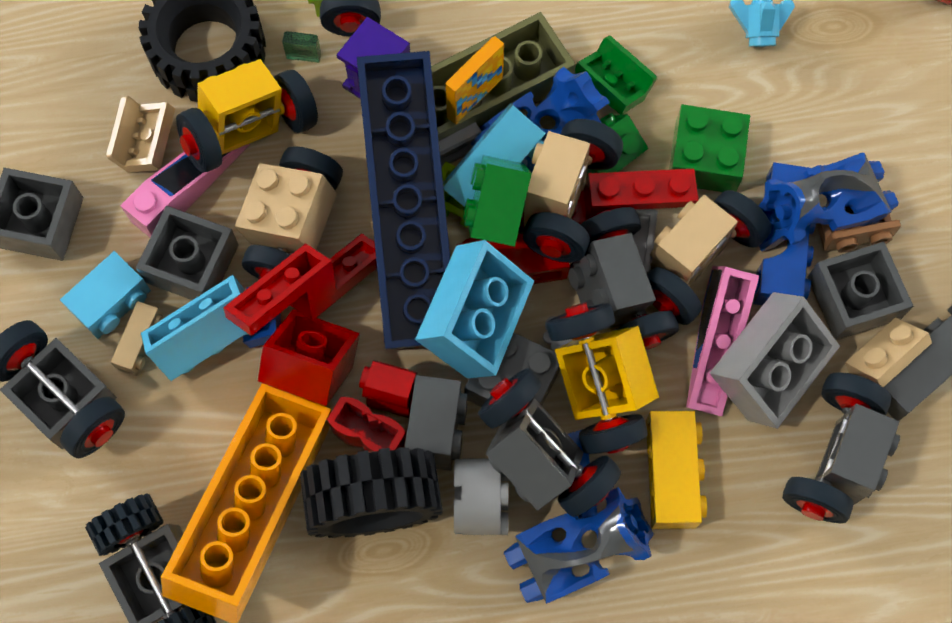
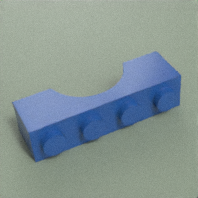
(787, 270)

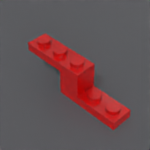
(634, 189)
(305, 282)

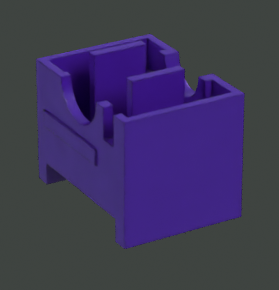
(368, 41)

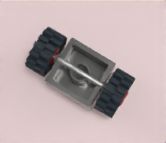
(138, 568)

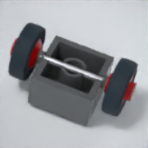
(616, 276)
(57, 390)
(539, 453)
(854, 453)

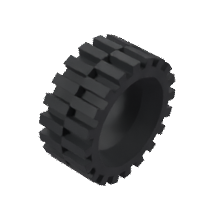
(169, 20)
(370, 492)

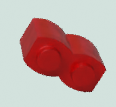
(388, 387)
(359, 427)

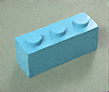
(508, 138)
(193, 331)

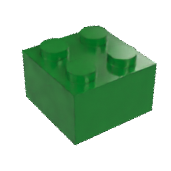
(712, 145)
(497, 200)

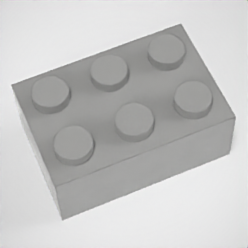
(775, 359)

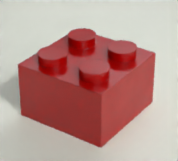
(308, 357)

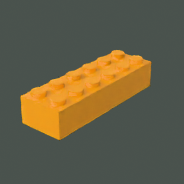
(246, 505)

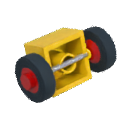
(241, 110)
(603, 376)

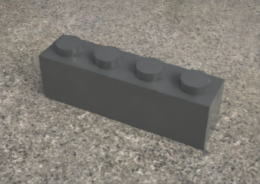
(924, 372)

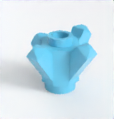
(761, 19)

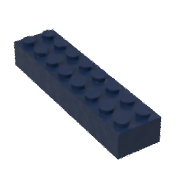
(404, 188)

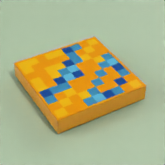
(474, 79)

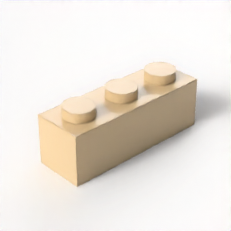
(130, 350)

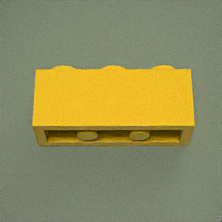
(675, 470)

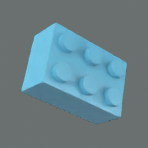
(475, 310)

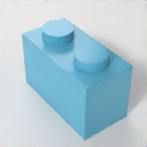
(106, 295)

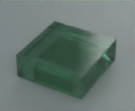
(301, 46)

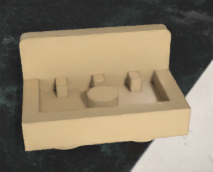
(140, 135)
(889, 352)

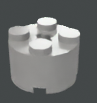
(479, 498)

